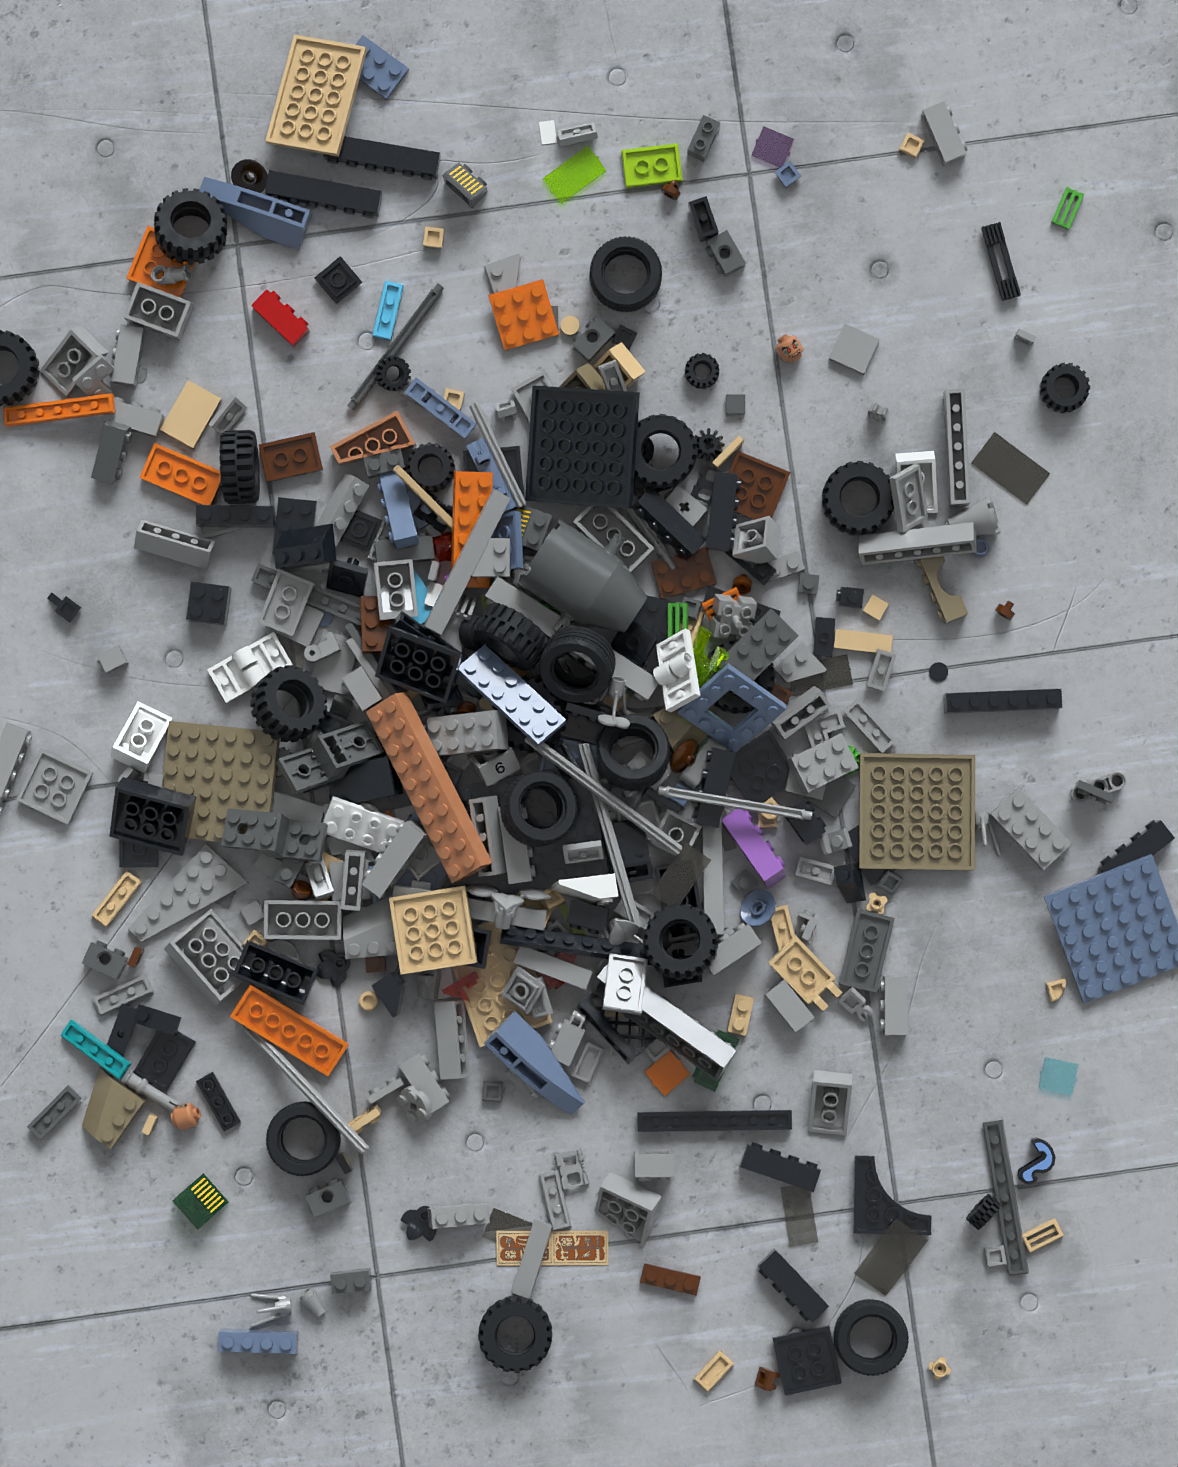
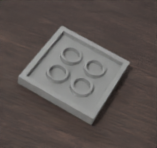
(54, 786)

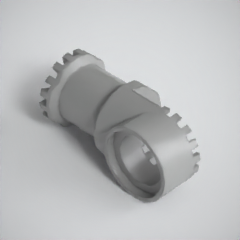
(172, 274)

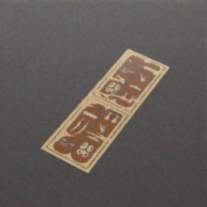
(562, 1248)

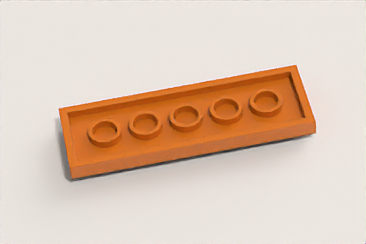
(469, 498)
(289, 1029)

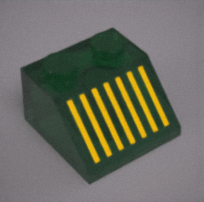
(200, 1201)

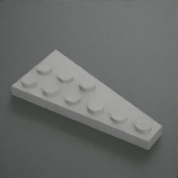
(195, 887)

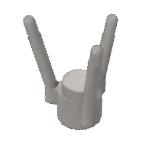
(982, 822)
(282, 1307)

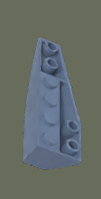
(261, 213)
(533, 1062)

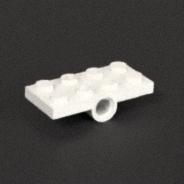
(248, 666)
(677, 670)
(360, 824)

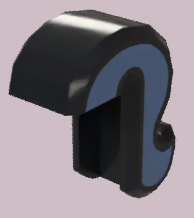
(1040, 1164)

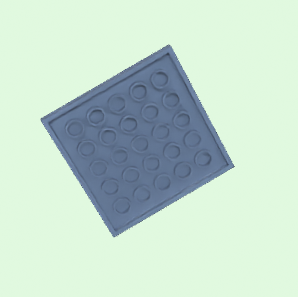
(1116, 928)

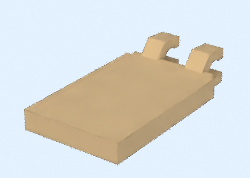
(804, 972)

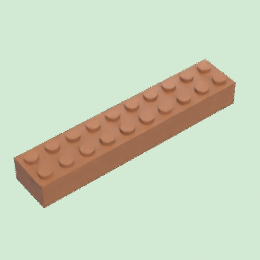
(429, 787)

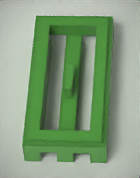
(1073, 193)
(677, 617)

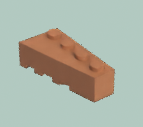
(377, 438)

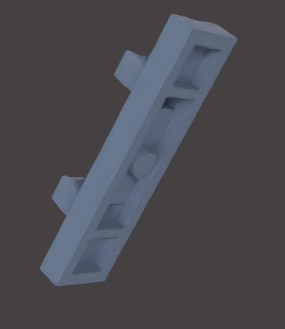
(440, 408)
(480, 452)

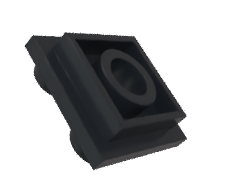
(340, 291)
(366, 539)

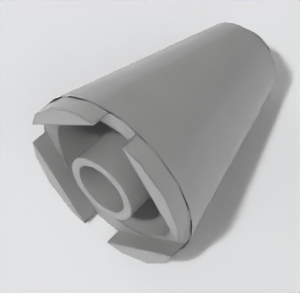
(982, 515)

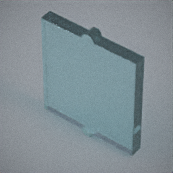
(1058, 1076)

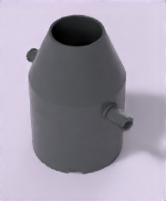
(584, 580)

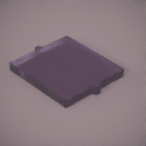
(772, 147)

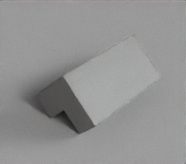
(789, 1005)

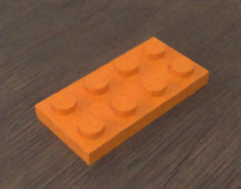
(181, 475)

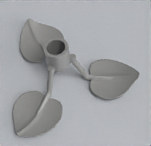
(616, 690)
(504, 913)
(621, 931)

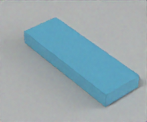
(388, 310)

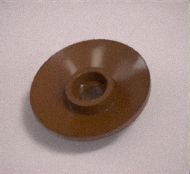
(684, 756)

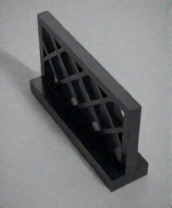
(610, 1033)

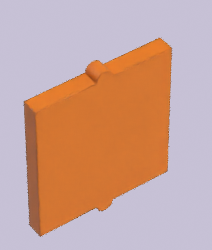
(667, 1073)

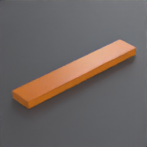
(59, 410)

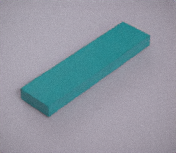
(95, 1049)

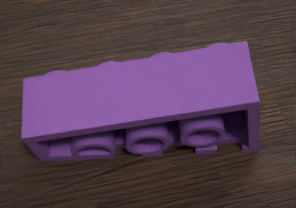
(754, 847)

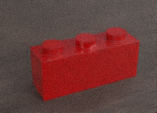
(281, 317)

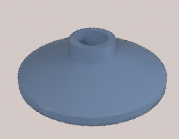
(753, 903)

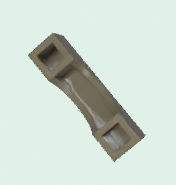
(949, 606)

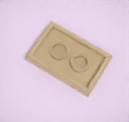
(190, 414)

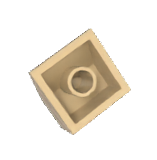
(628, 365)

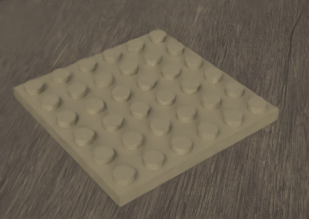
(222, 770)
(916, 811)

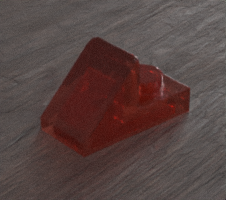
(457, 990)

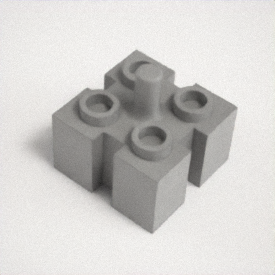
(732, 616)

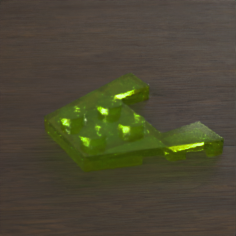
(705, 666)

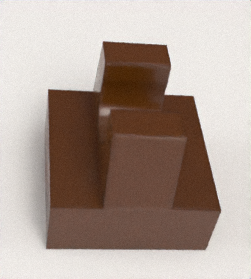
(766, 1378)

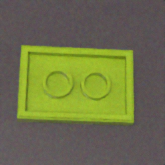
(651, 165)

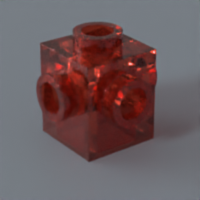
(443, 546)

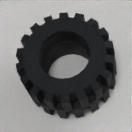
(1076, 376)
(424, 452)

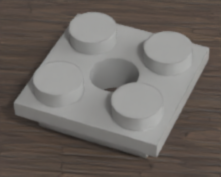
(532, 987)

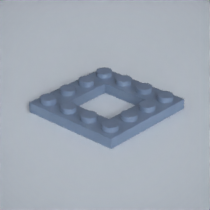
(729, 678)

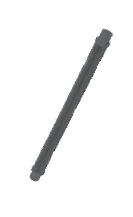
(397, 344)

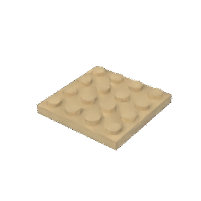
(433, 930)

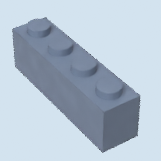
(399, 510)
(258, 1341)

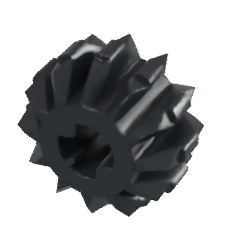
(711, 451)

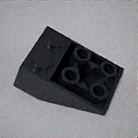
(633, 850)

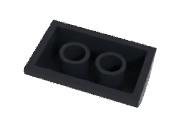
(305, 547)
(391, 992)

